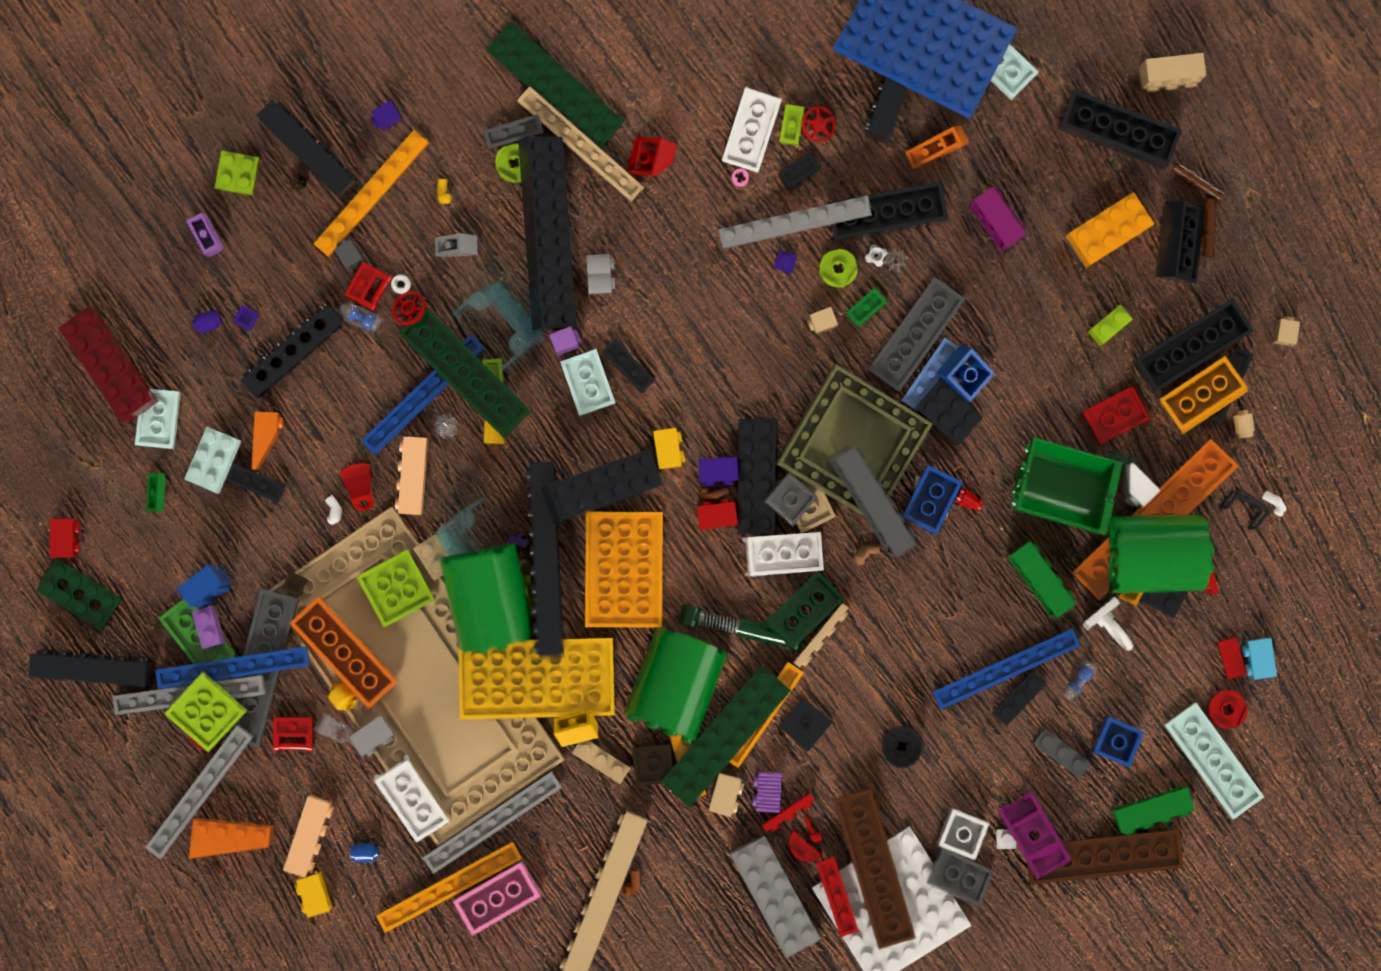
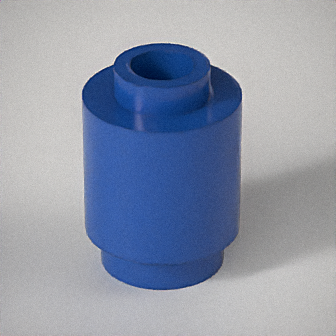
(364, 852)

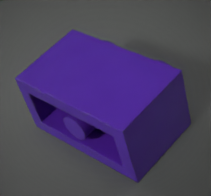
(718, 470)

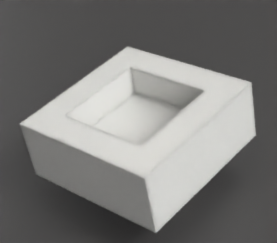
(1004, 839)

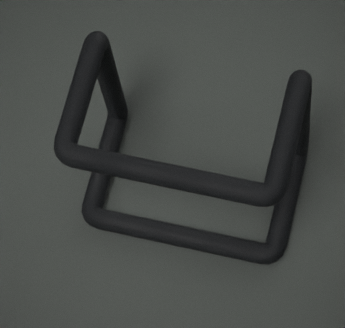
(1238, 494)

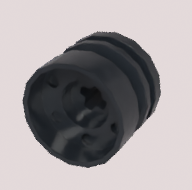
(897, 757)

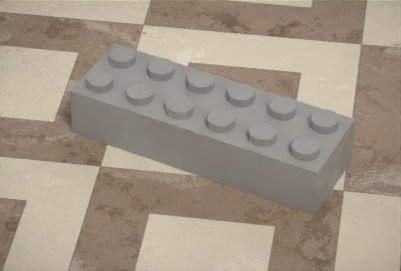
(775, 895)

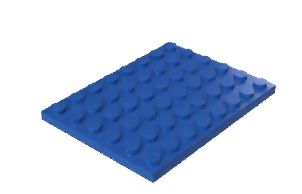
(929, 46)

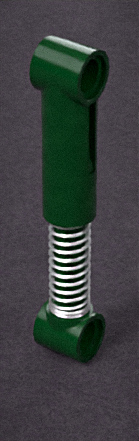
(743, 628)

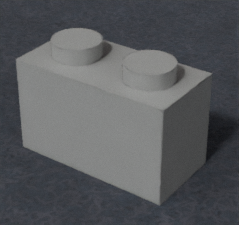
(372, 735)

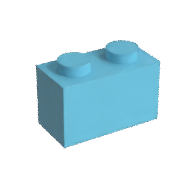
(1259, 658)

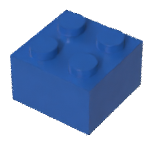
(965, 372)
(1117, 741)

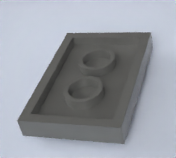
(960, 877)

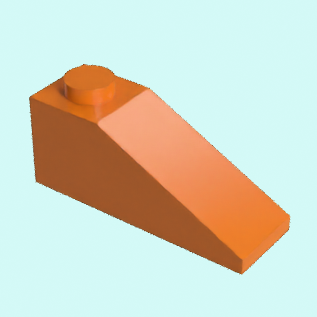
(937, 146)
(266, 430)

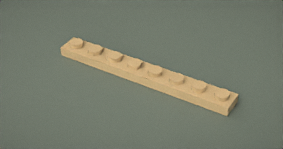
(581, 144)

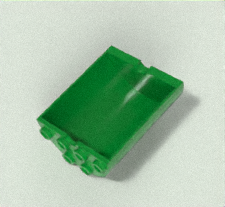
(1066, 485)
(1159, 554)
(487, 598)
(675, 684)

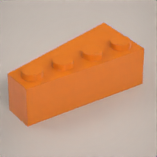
(221, 837)

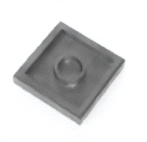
(790, 498)

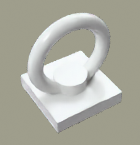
(1105, 618)

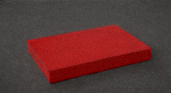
(1115, 415)

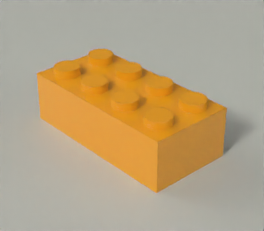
(1109, 229)
(1204, 395)

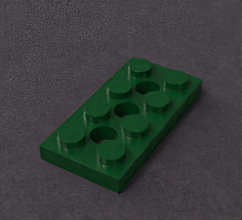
(66, 598)
(792, 609)

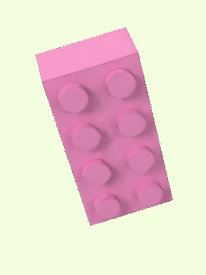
(497, 897)

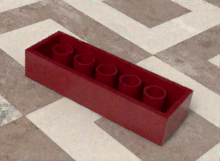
(108, 364)

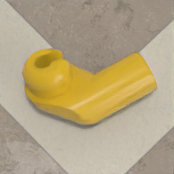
(441, 192)

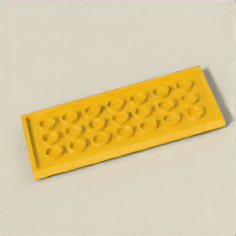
(525, 686)

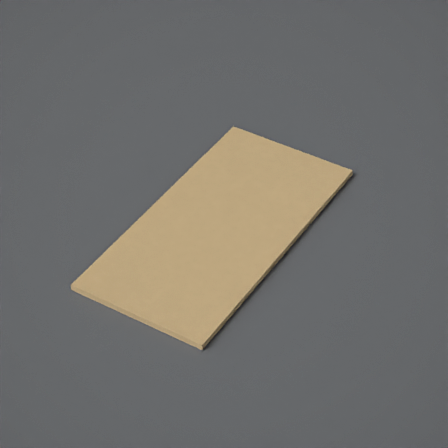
(461, 761)

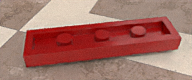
(837, 896)

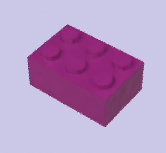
(998, 219)

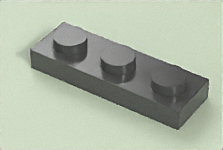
(513, 131)
(1061, 753)

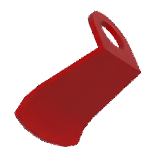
(358, 484)

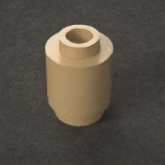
(1244, 424)

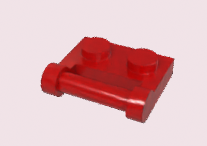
(363, 283)
(293, 728)

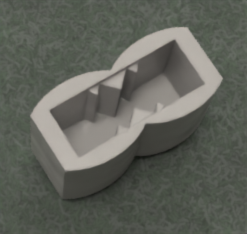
(599, 274)

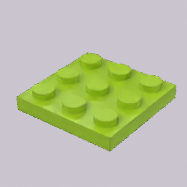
(396, 588)
(205, 711)

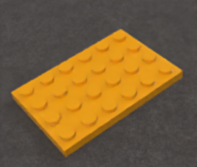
(623, 569)

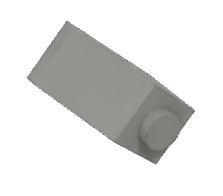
(456, 245)

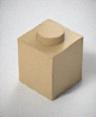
(822, 321)
(1286, 331)

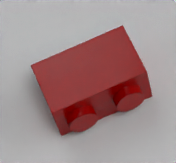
(716, 515)
(64, 538)

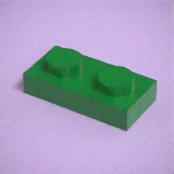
(866, 307)
(155, 492)

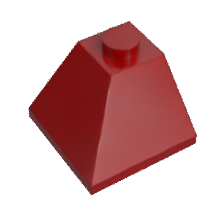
(650, 156)

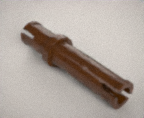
(1190, 176)
(1209, 228)

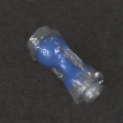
(369, 320)
(1084, 673)

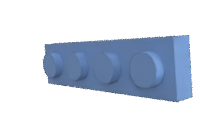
(928, 376)

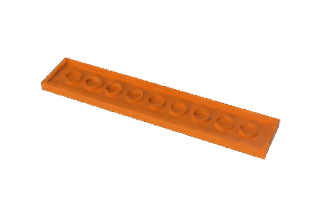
(1176, 497)

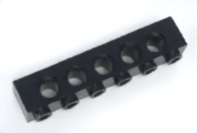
(318, 337)

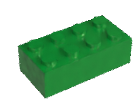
(1041, 579)

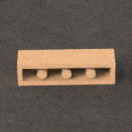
(413, 475)
(307, 836)

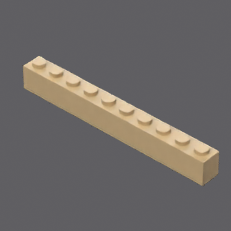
(605, 893)

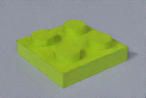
(237, 173)

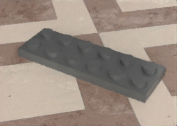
(916, 334)

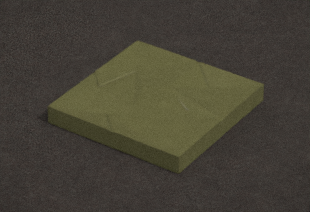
(857, 415)

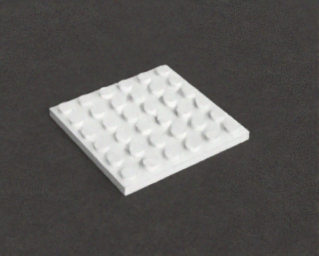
(932, 911)

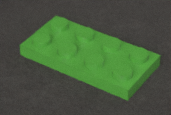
(182, 628)

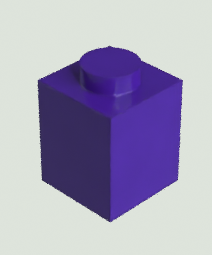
(385, 116)

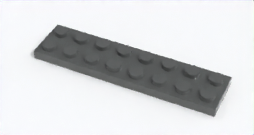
(267, 633)

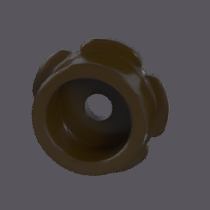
(298, 183)

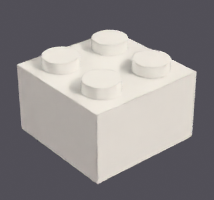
(962, 833)

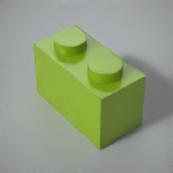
(1110, 325)

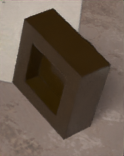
(295, 583)

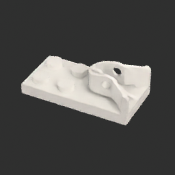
(751, 129)
(784, 554)
(411, 799)

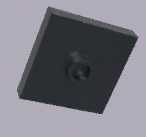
(805, 724)

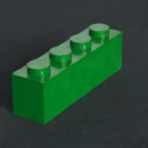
(1153, 809)

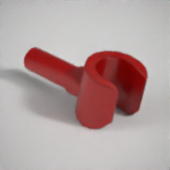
(815, 836)

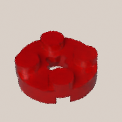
(1222, 699)

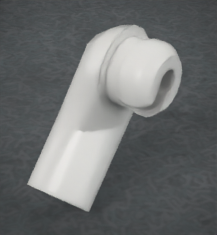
(335, 511)

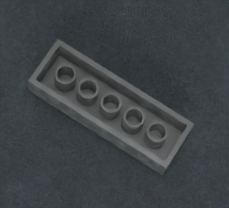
(872, 501)

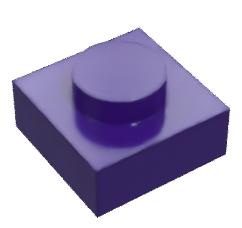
(785, 261)
(246, 318)
(519, 540)

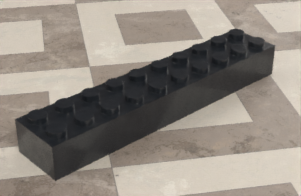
(547, 233)
(546, 565)

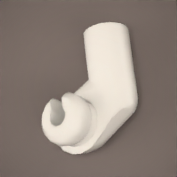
(1279, 505)

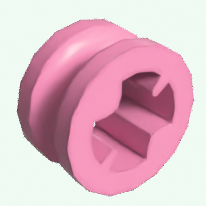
(745, 175)

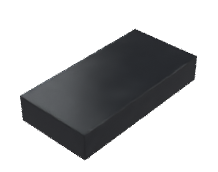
(799, 171)

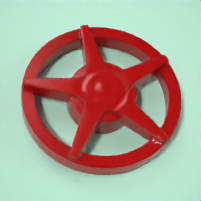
(818, 124)
(409, 308)

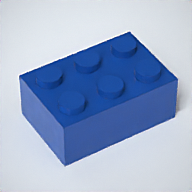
(931, 499)
(205, 586)

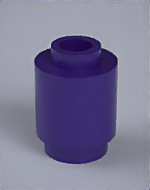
(206, 321)

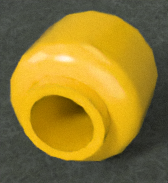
(342, 696)

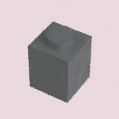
(348, 254)

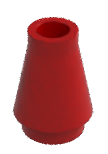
(968, 499)

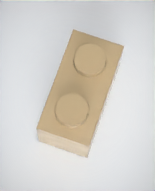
(725, 794)

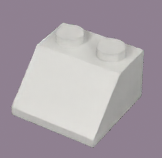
(1137, 486)

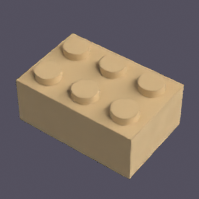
(1172, 72)

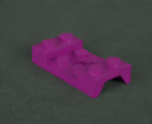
(1046, 852)

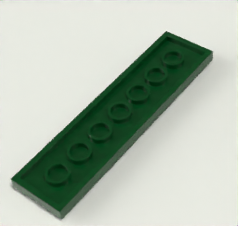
(554, 84)
(466, 373)
(725, 736)

